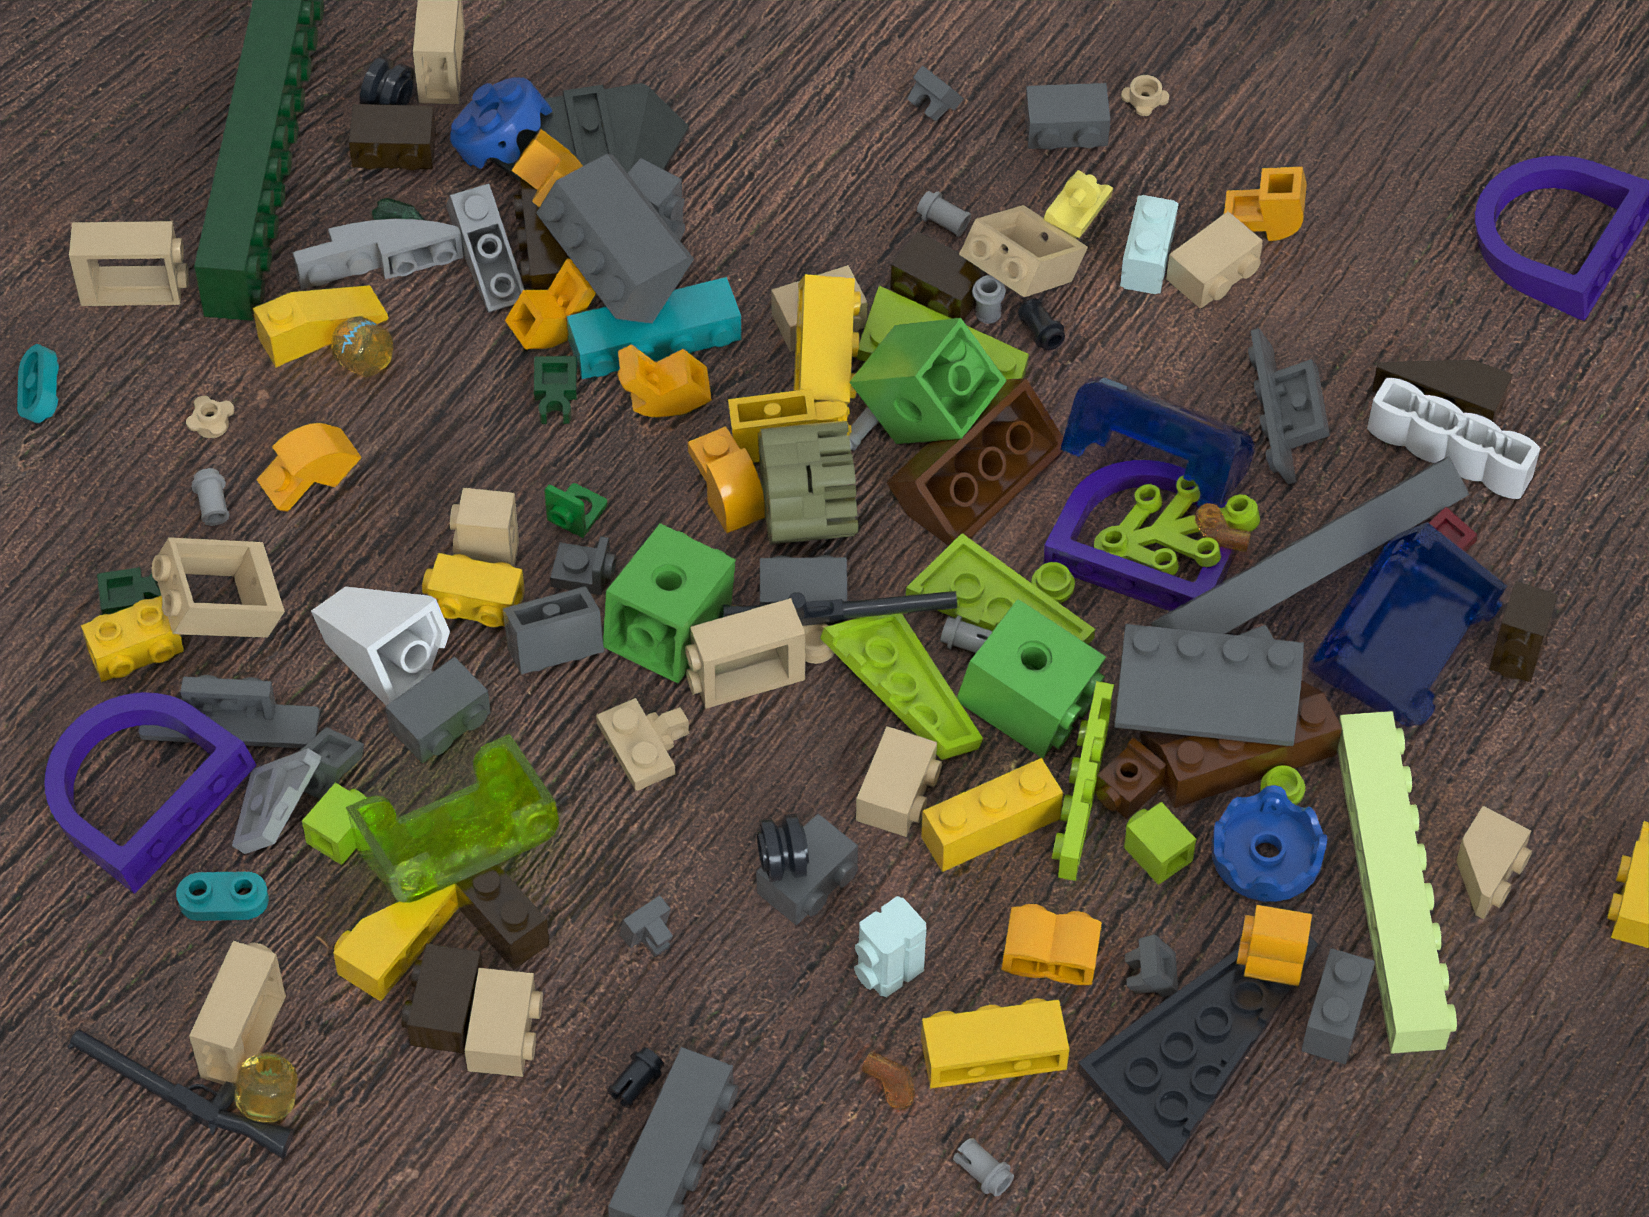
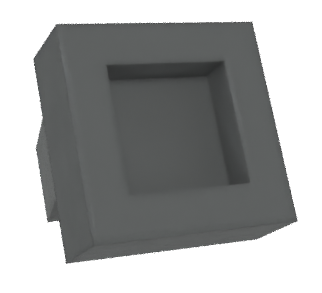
(931, 87)
(648, 927)
(1156, 965)

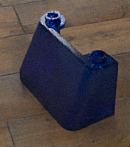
(1215, 449)
(1406, 623)

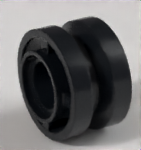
(387, 83)
(782, 847)

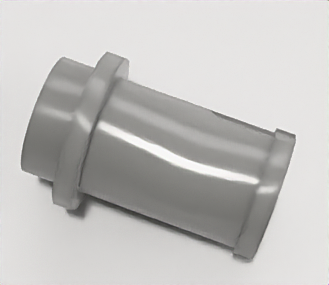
(944, 213)
(988, 296)
(209, 487)
(963, 634)
(984, 1167)

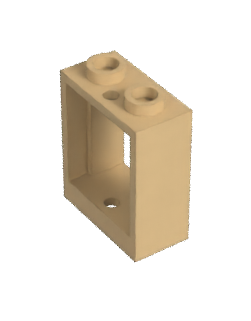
(439, 50)
(1031, 261)
(127, 283)
(253, 577)
(746, 653)
(237, 1012)

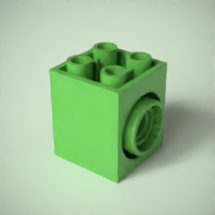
(928, 381)
(663, 594)
(1032, 679)

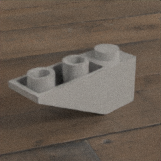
(486, 246)

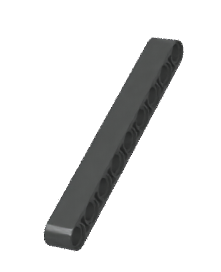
(1320, 552)

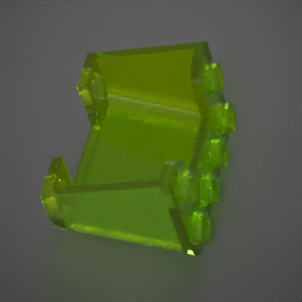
(461, 832)

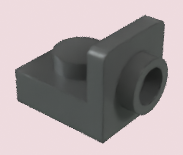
(583, 566)
(337, 758)

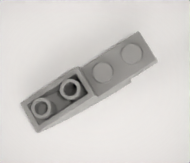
(387, 244)

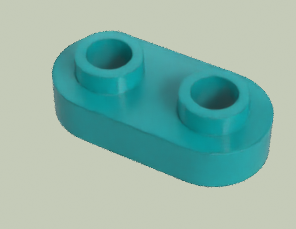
(37, 384)
(221, 896)

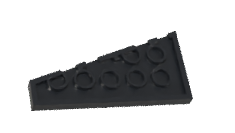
(1183, 1053)

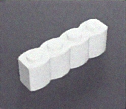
(1439, 429)

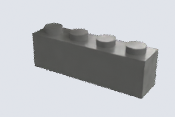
(675, 1138)

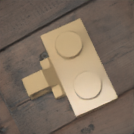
(643, 740)

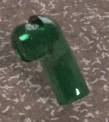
(391, 208)

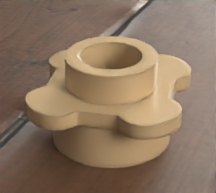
(1145, 94)
(210, 426)

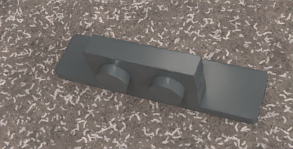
(1291, 405)
(246, 711)

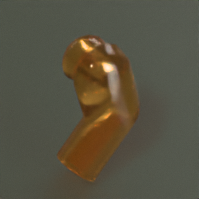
(1214, 525)
(895, 1078)

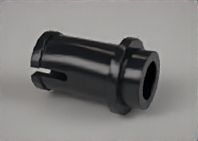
(1047, 332)
(636, 1076)

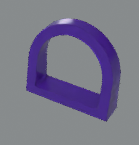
(1551, 286)
(1114, 571)
(178, 816)

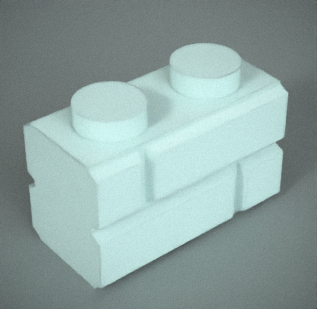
(1149, 244)
(890, 947)

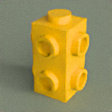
(473, 588)
(130, 639)

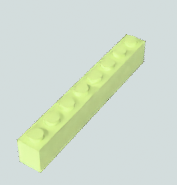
(1393, 884)

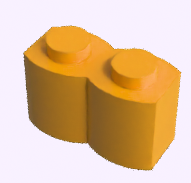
(1274, 944)
(1051, 945)

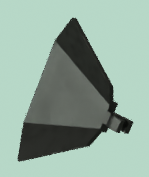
(614, 121)

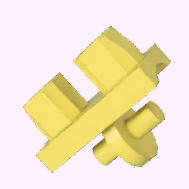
(1078, 204)

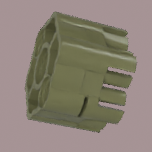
(807, 482)

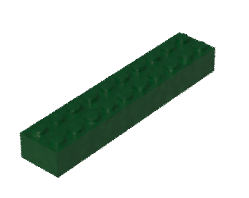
(255, 156)

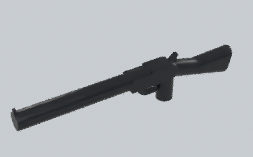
(836, 610)
(209, 1114)

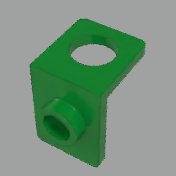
(568, 510)

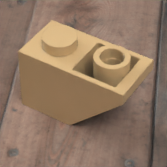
(1489, 856)

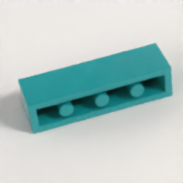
(689, 320)

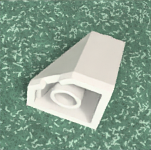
(383, 636)

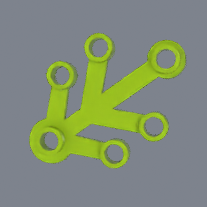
(1170, 528)

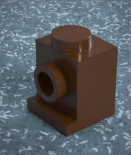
(1143, 779)

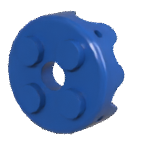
(497, 116)
(1272, 820)

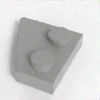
(271, 799)

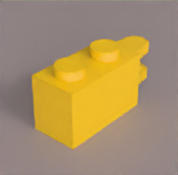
(779, 410)
(1631, 907)

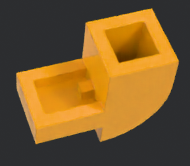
(544, 163)
(1273, 207)
(541, 315)
(664, 386)
(307, 456)
(731, 479)

